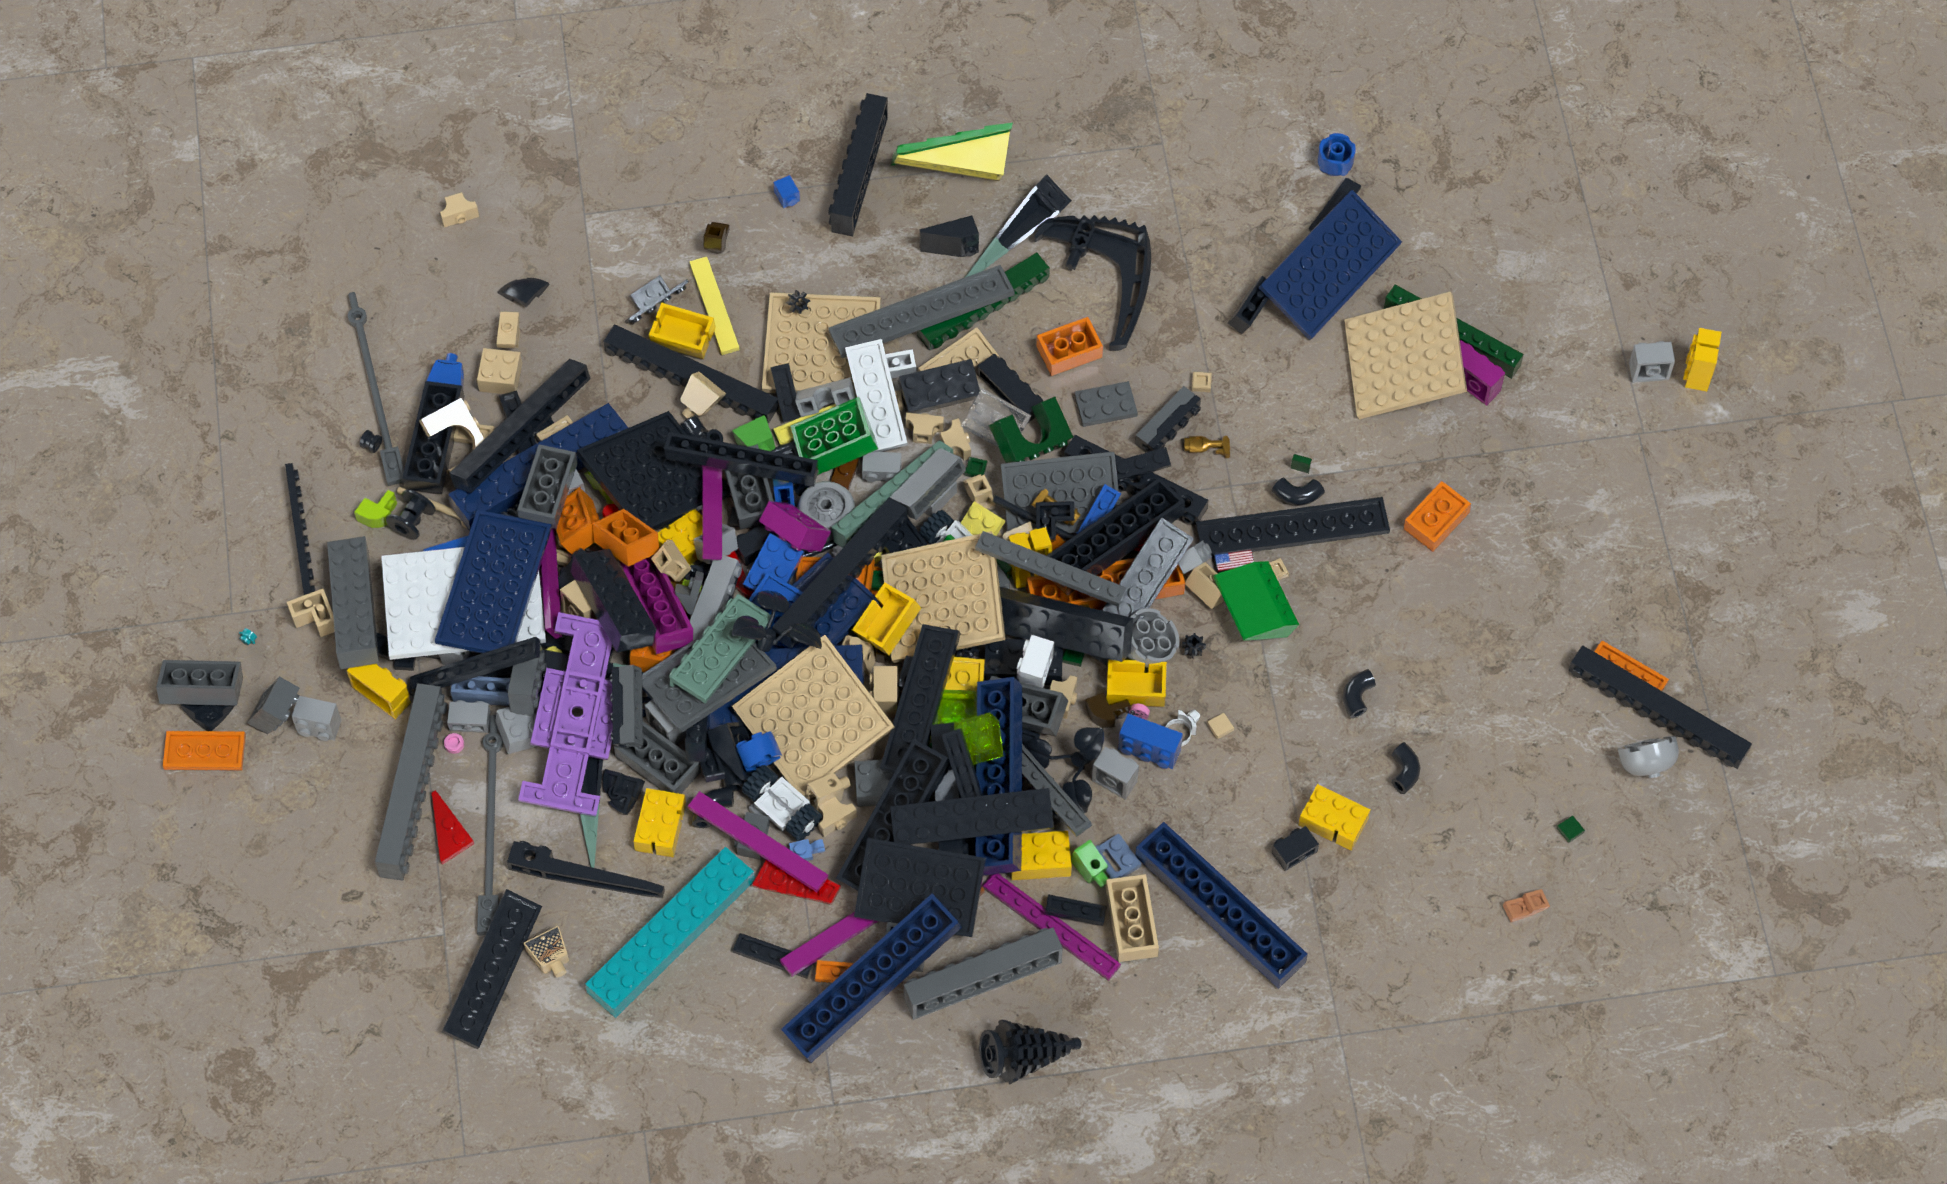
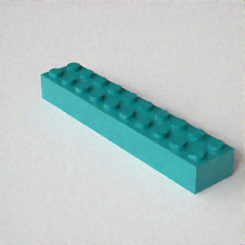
(670, 932)

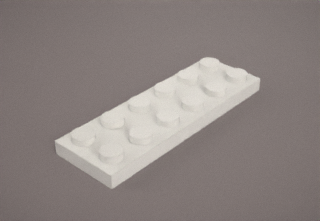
(877, 393)

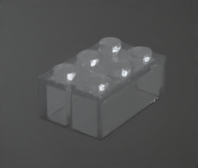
(988, 409)

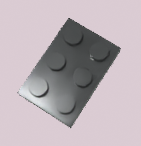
(1105, 404)

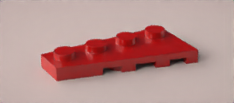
(777, 880)

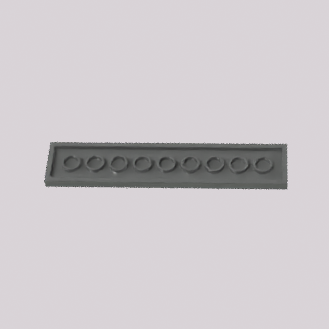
(923, 309)

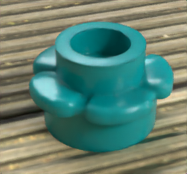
(247, 636)

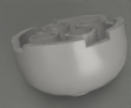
(1153, 637)
(1649, 756)

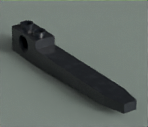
(554, 869)

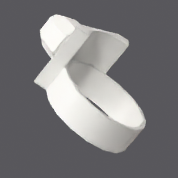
(1188, 720)

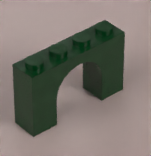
(1053, 433)

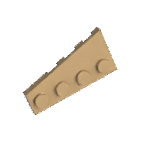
(970, 346)

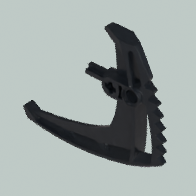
(1113, 246)

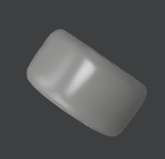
(826, 503)

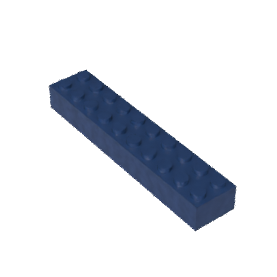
(508, 481)
(1002, 774)
(1221, 905)
(871, 978)

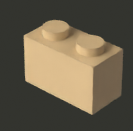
(1204, 585)

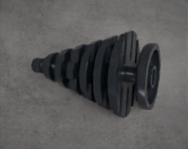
(1021, 1050)

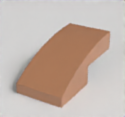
(1526, 906)

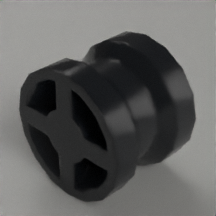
(370, 441)

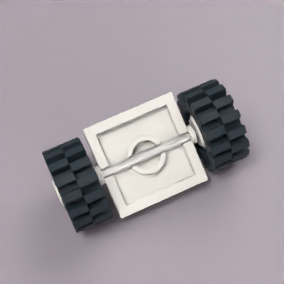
(940, 526)
(782, 803)

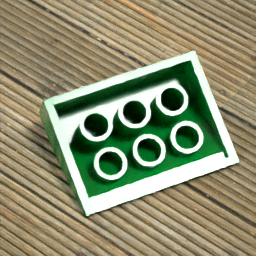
(835, 435)
(1256, 601)

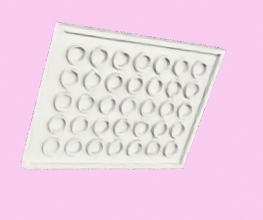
(417, 596)

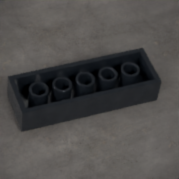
(431, 455)
(613, 600)

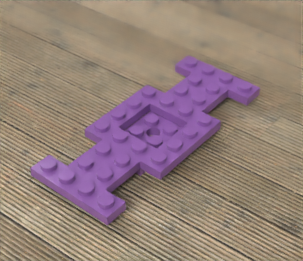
(572, 737)

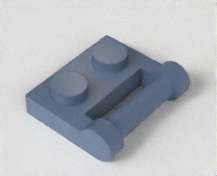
(1121, 856)

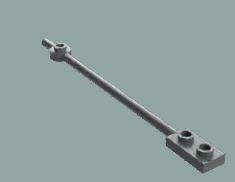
(390, 455)
(488, 903)

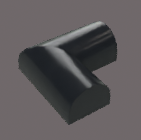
(1049, 512)

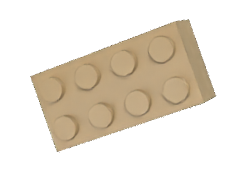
(1132, 918)

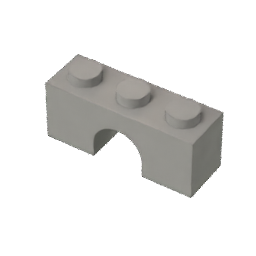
(812, 399)

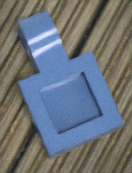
(806, 850)

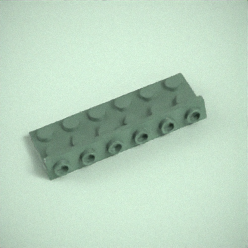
(717, 651)

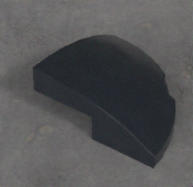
(523, 290)
(207, 715)
(622, 790)

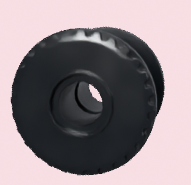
(411, 514)

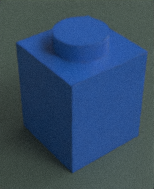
(786, 191)

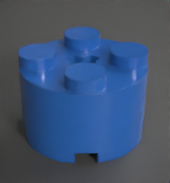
(1336, 154)
(759, 751)

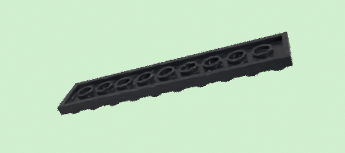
(1295, 526)

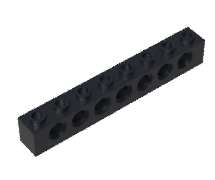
(1196, 503)

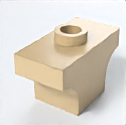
(458, 210)
(508, 330)
(924, 426)
(957, 440)
(980, 491)
(671, 561)
(1068, 689)
(835, 816)

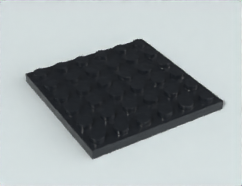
(640, 478)

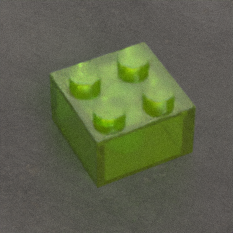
(957, 706)
(982, 737)

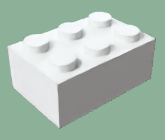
(1036, 661)

